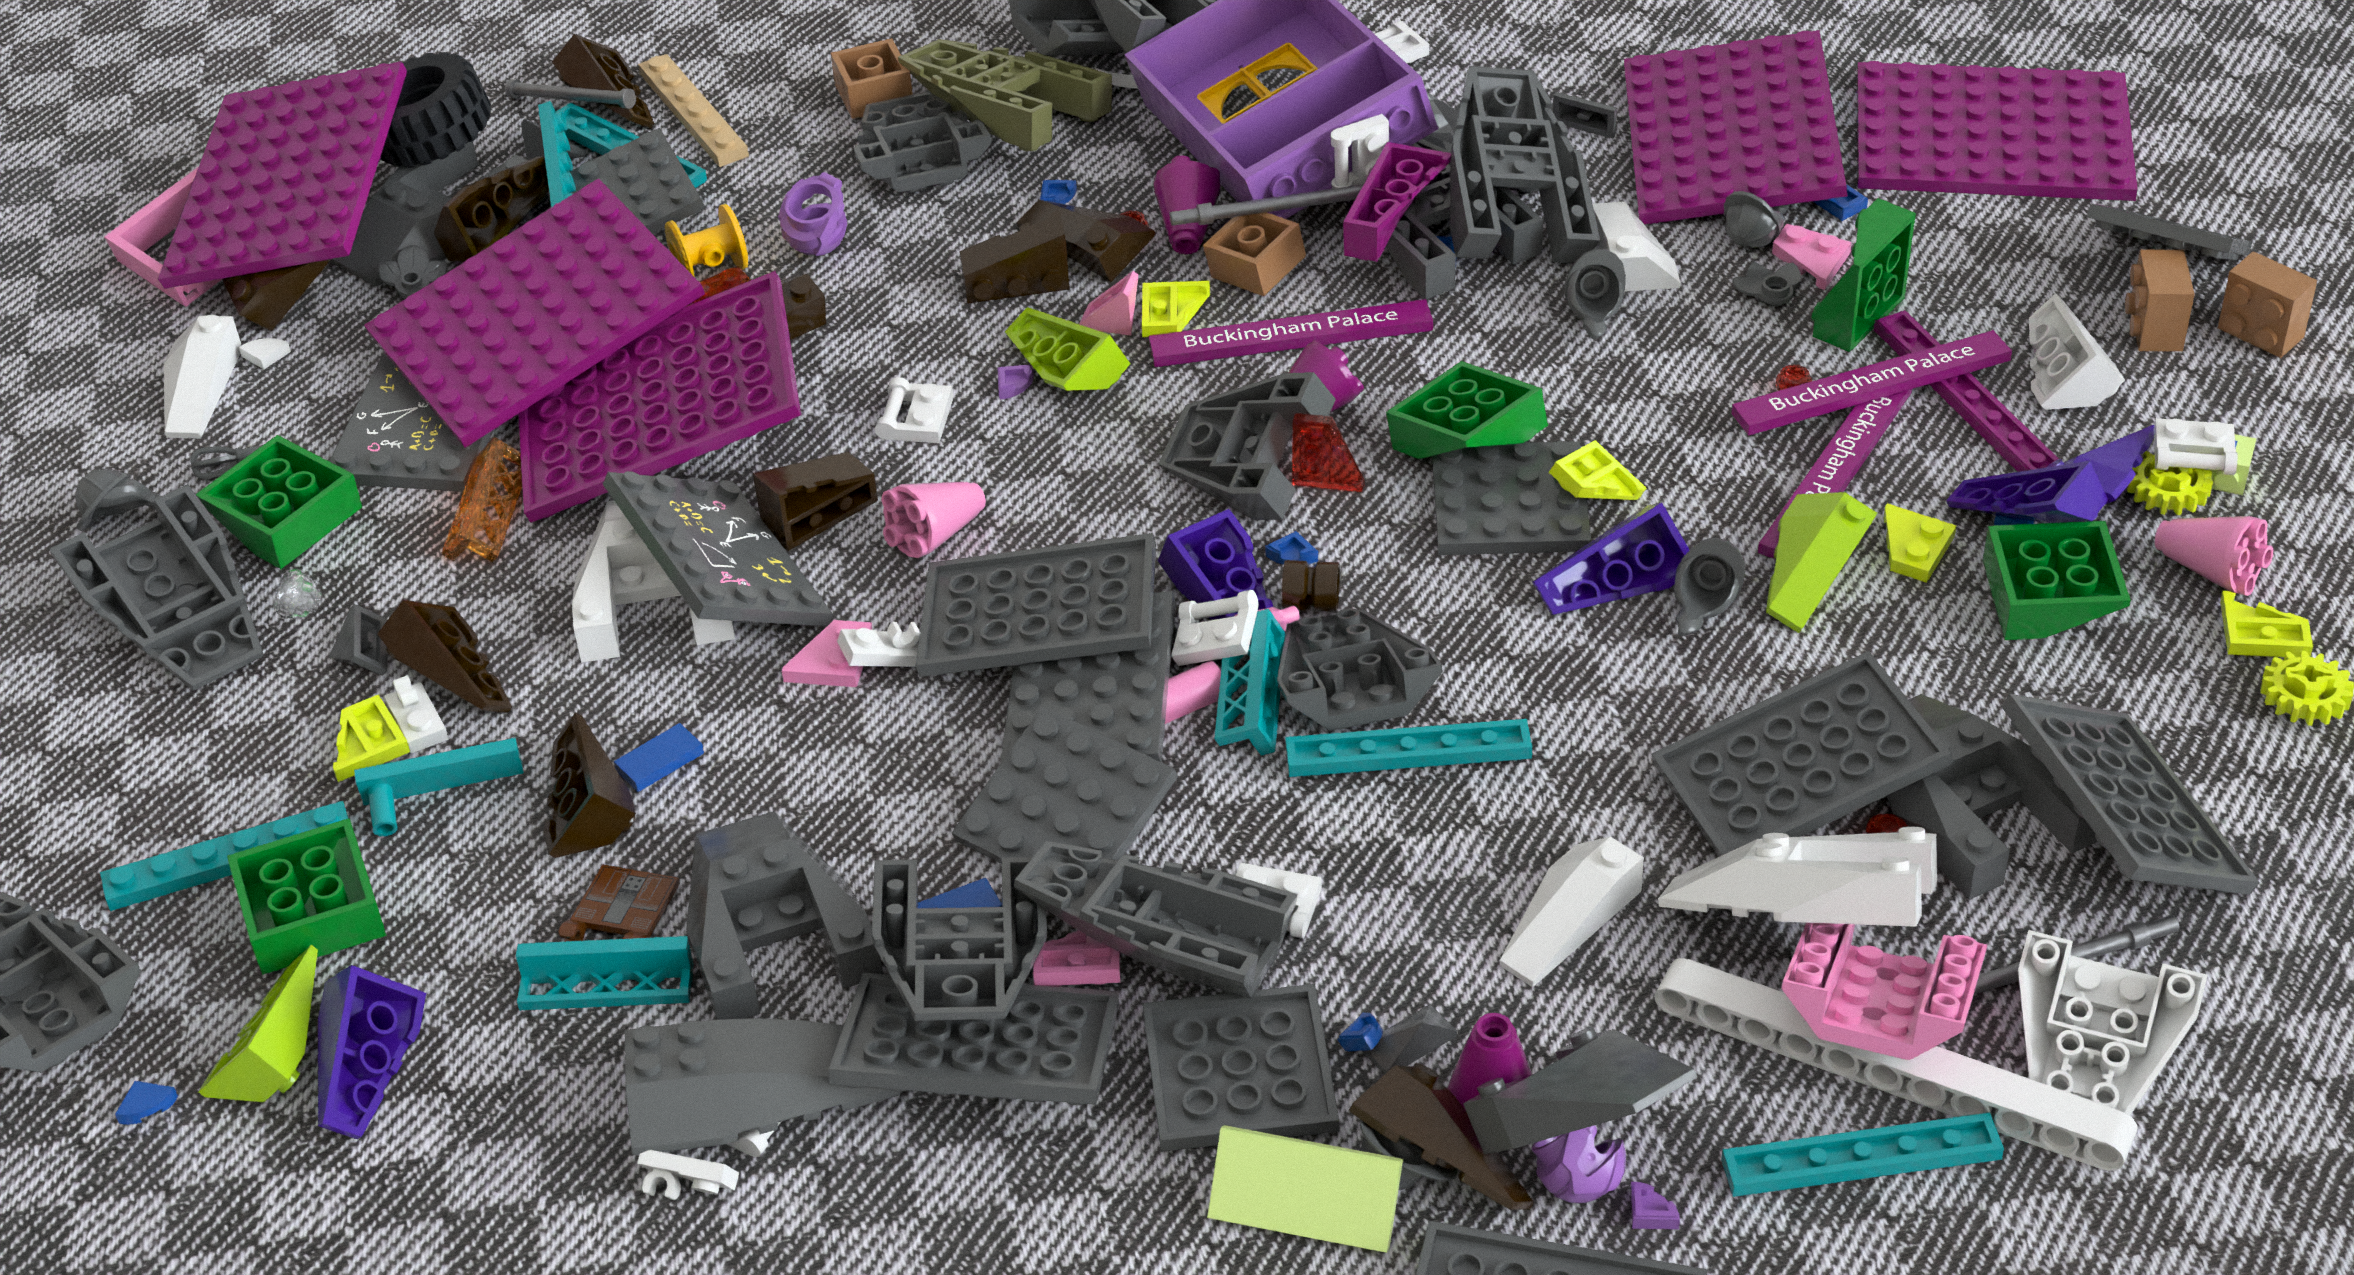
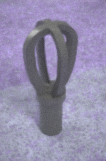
(236, 455)

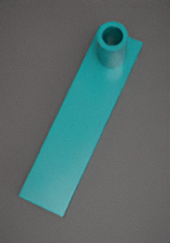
(431, 773)

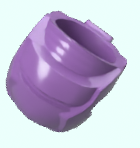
(817, 227)
(1576, 1168)

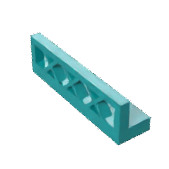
(1262, 696)
(605, 965)

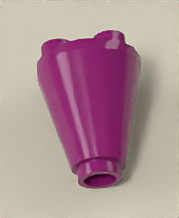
(1182, 187)
(1331, 370)
(1489, 1054)

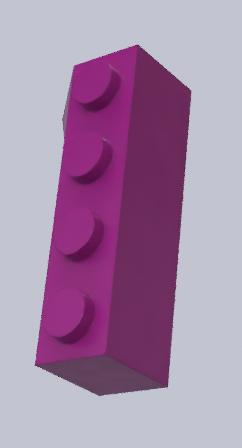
(1386, 195)

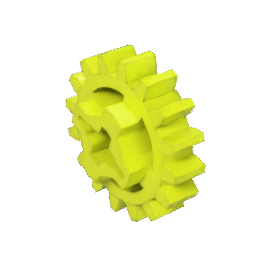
(2170, 487)
(2307, 688)

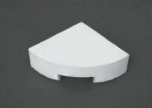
(264, 351)

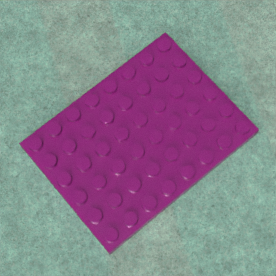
(1732, 122)
(1994, 131)
(284, 176)
(533, 311)
(663, 398)

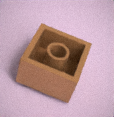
(869, 75)
(1255, 251)
(2160, 300)
(2267, 304)

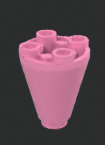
(928, 514)
(2218, 548)

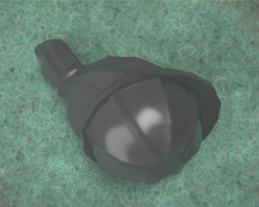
(1751, 220)
(1595, 289)
(108, 494)
(1707, 582)

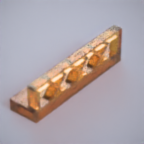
(482, 493)

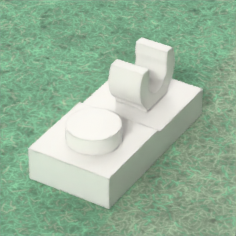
(880, 648)
(415, 715)
(705, 1175)

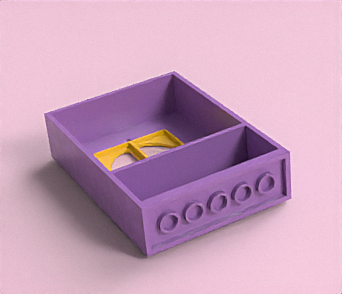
(1285, 136)

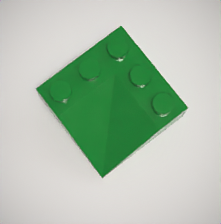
(1874, 280)
(1466, 410)
(281, 500)
(2052, 576)
(305, 894)

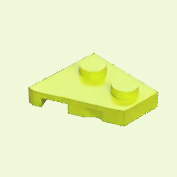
(1171, 305)
(1596, 474)
(1915, 542)
(2263, 629)
(367, 738)

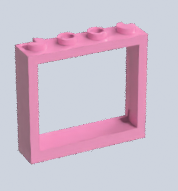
(148, 227)

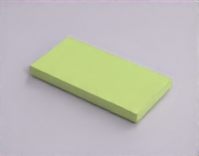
(1305, 1188)

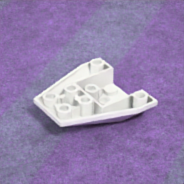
(2101, 1025)

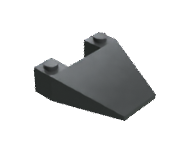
(1237, 439)
(1590, 1084)

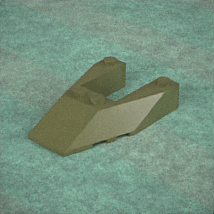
(1010, 91)

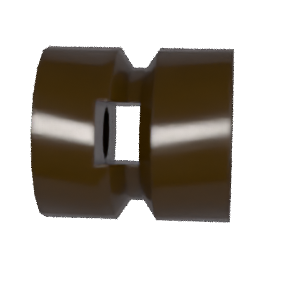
(1311, 585)

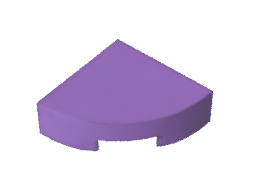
(1014, 380)
(1651, 1209)

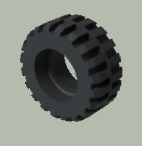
(436, 111)

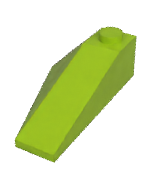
(1067, 352)
(1812, 549)
(271, 1040)

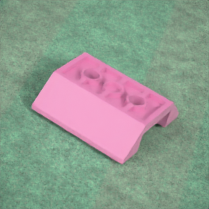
(1878, 997)

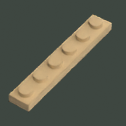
(693, 110)

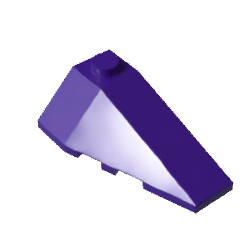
(2115, 461)
(2036, 495)
(1213, 561)
(1619, 564)
(361, 1042)

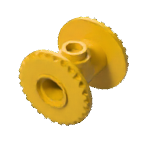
(709, 244)

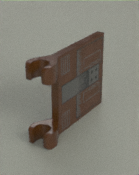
(621, 903)

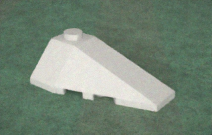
(1643, 257)
(2068, 360)
(198, 374)
(1571, 905)

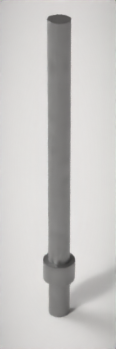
(1207, 213)
(2132, 936)

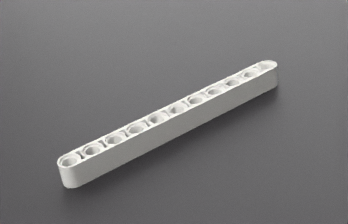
(1933, 1079)

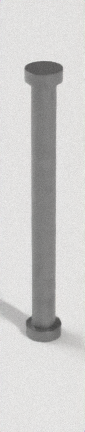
(625, 98)

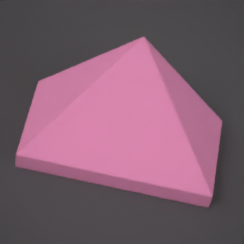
(1114, 308)

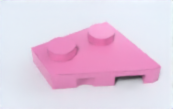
(1812, 252)
(823, 660)
(1076, 961)

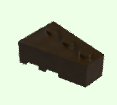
(1017, 264)
(812, 496)

